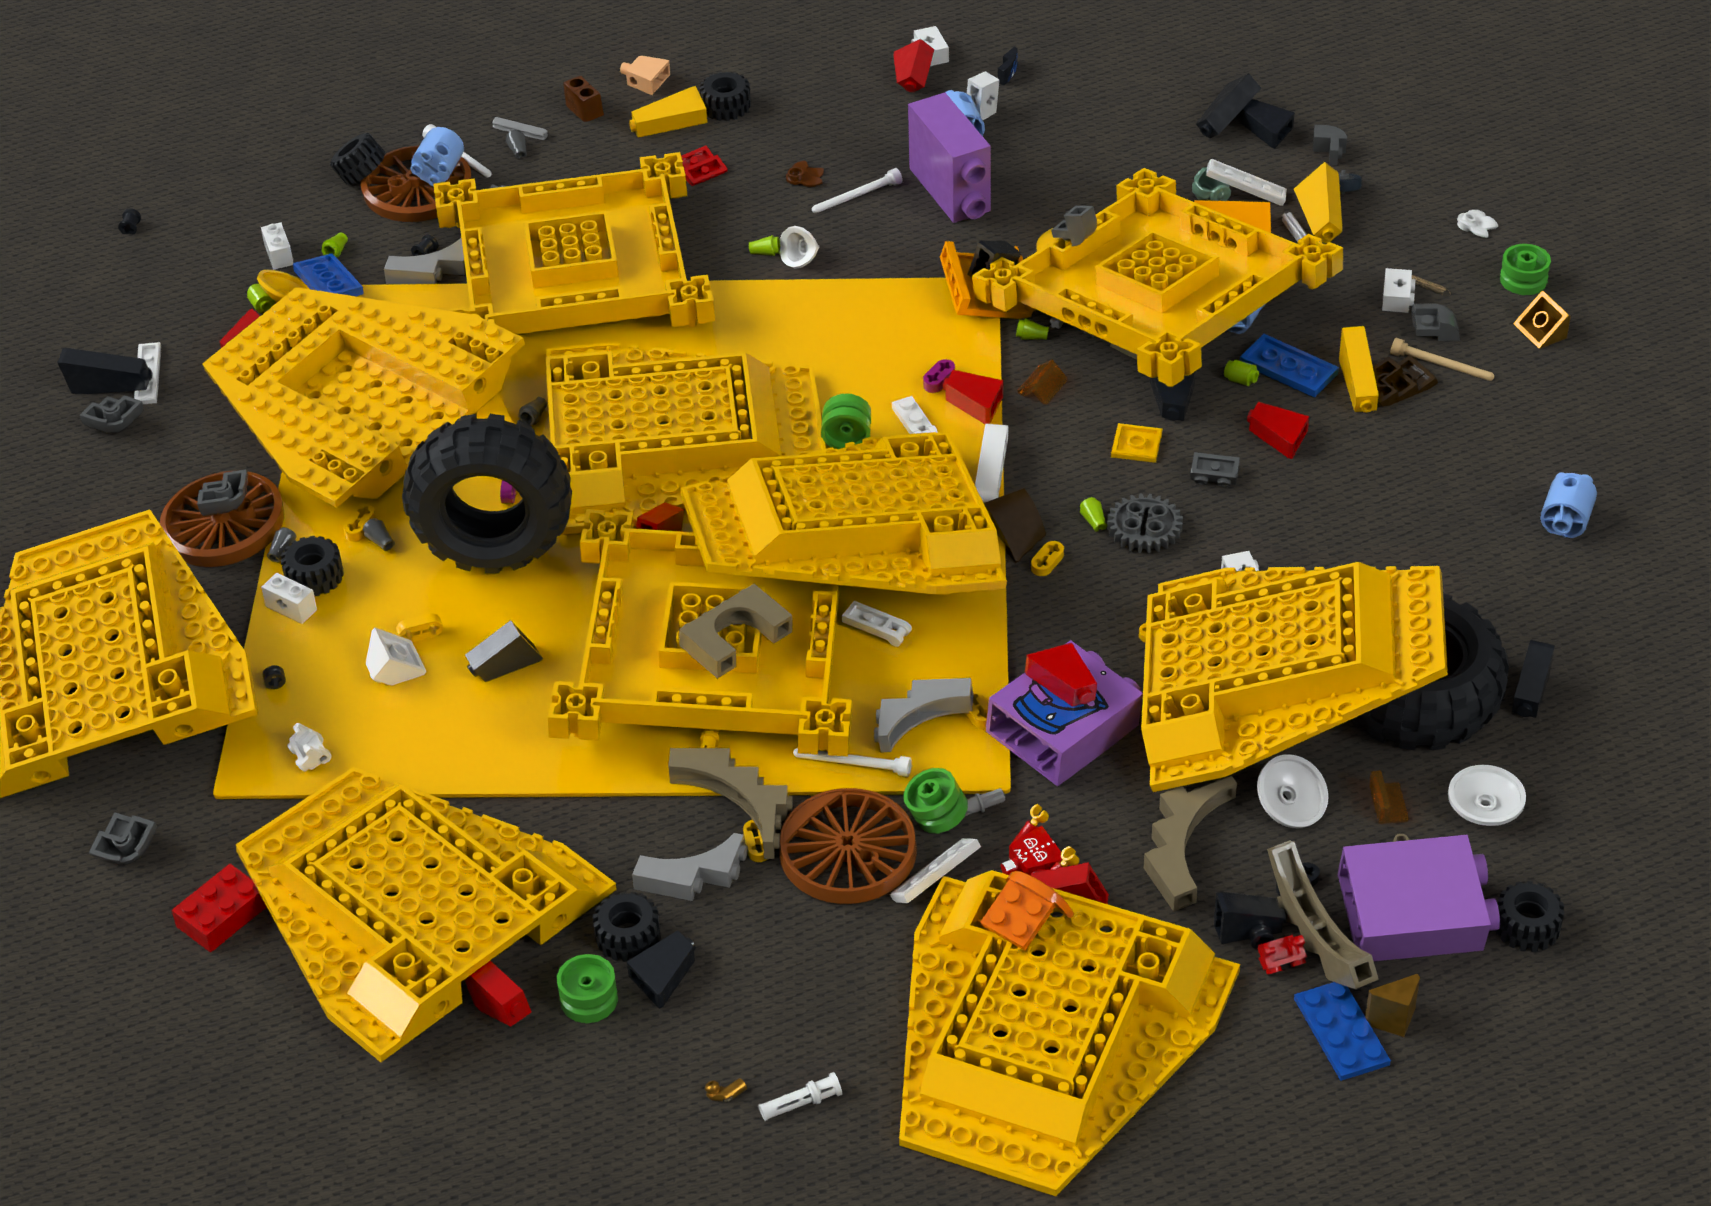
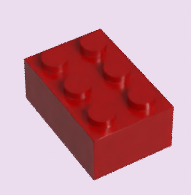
(219, 908)

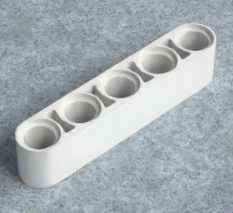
(991, 461)

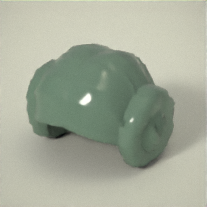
(1209, 188)

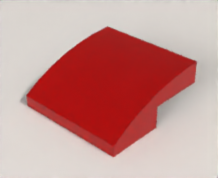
(702, 165)

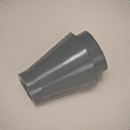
(516, 141)
(532, 411)
(377, 533)
(281, 540)

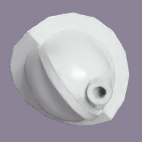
(797, 244)

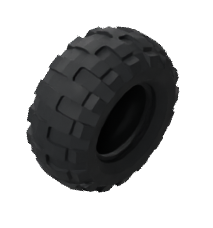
(476, 535)
(1453, 705)

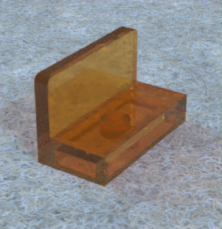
(1044, 382)
(1387, 800)

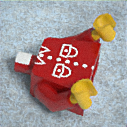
(1035, 850)

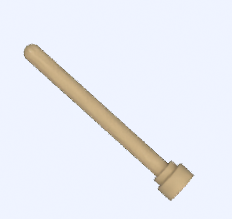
(1399, 347)

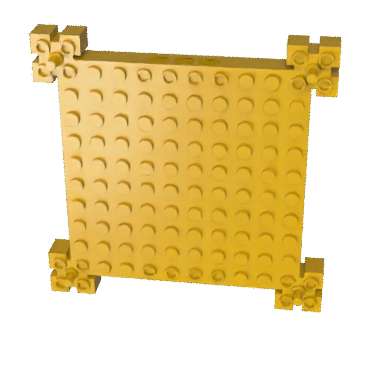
(576, 249)
(1159, 275)
(641, 675)

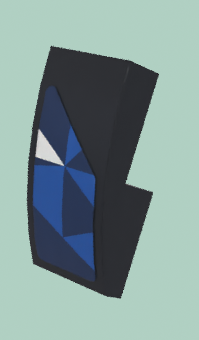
(1009, 66)

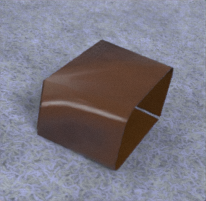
(583, 99)

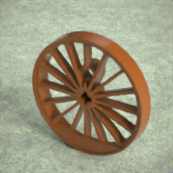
(404, 187)
(209, 527)
(847, 846)

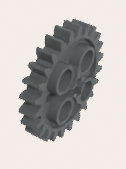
(1161, 525)

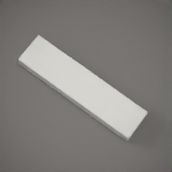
(1246, 182)
(151, 353)
(935, 870)

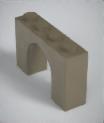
(747, 607)

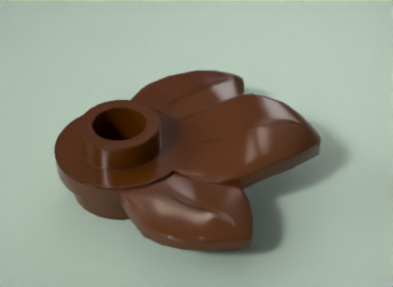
(804, 175)

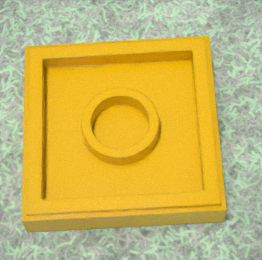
(1136, 443)

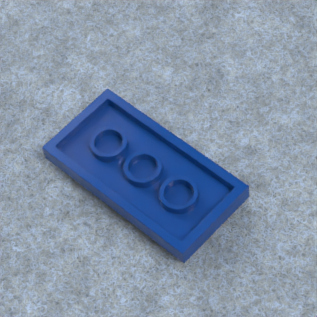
(327, 275)
(1290, 365)
(1342, 1030)

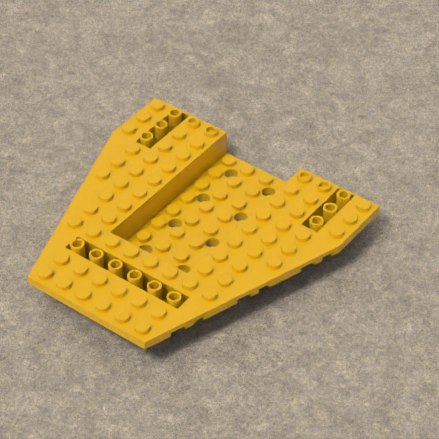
(303, 351)
(601, 386)
(857, 516)
(1374, 643)
(172, 645)
(368, 952)
(1006, 1099)

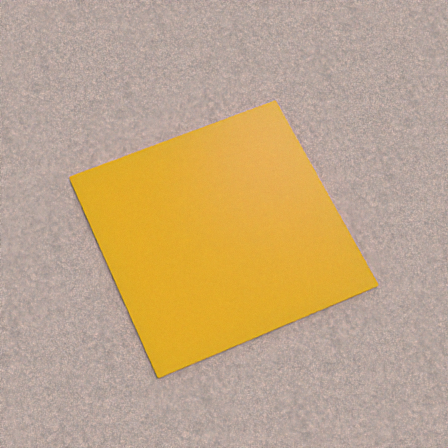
(492, 737)

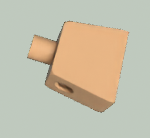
(646, 73)

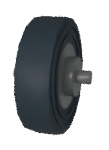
(1349, 182)

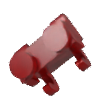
(1282, 951)

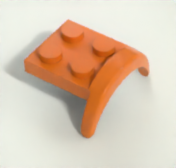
(1023, 909)

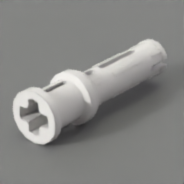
(813, 1092)

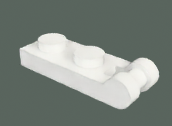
(912, 416)
(876, 623)

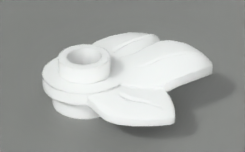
(1476, 222)

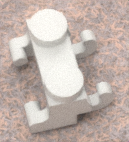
(308, 748)

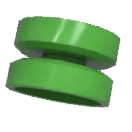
(1525, 269)
(845, 420)
(935, 800)
(587, 988)

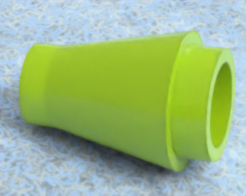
(334, 245)
(765, 246)
(1030, 330)
(1092, 511)

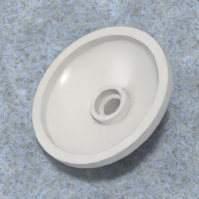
(1301, 785)
(1487, 786)

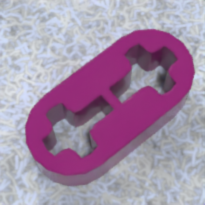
(929, 379)
(507, 493)

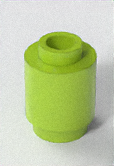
(259, 298)
(1241, 372)

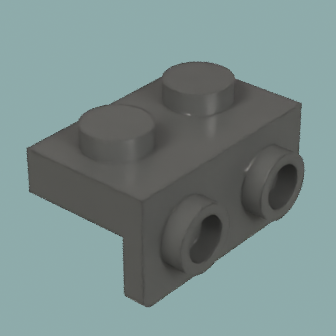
(1214, 469)

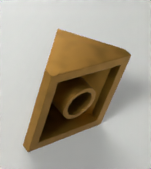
(1544, 321)
(1393, 1005)

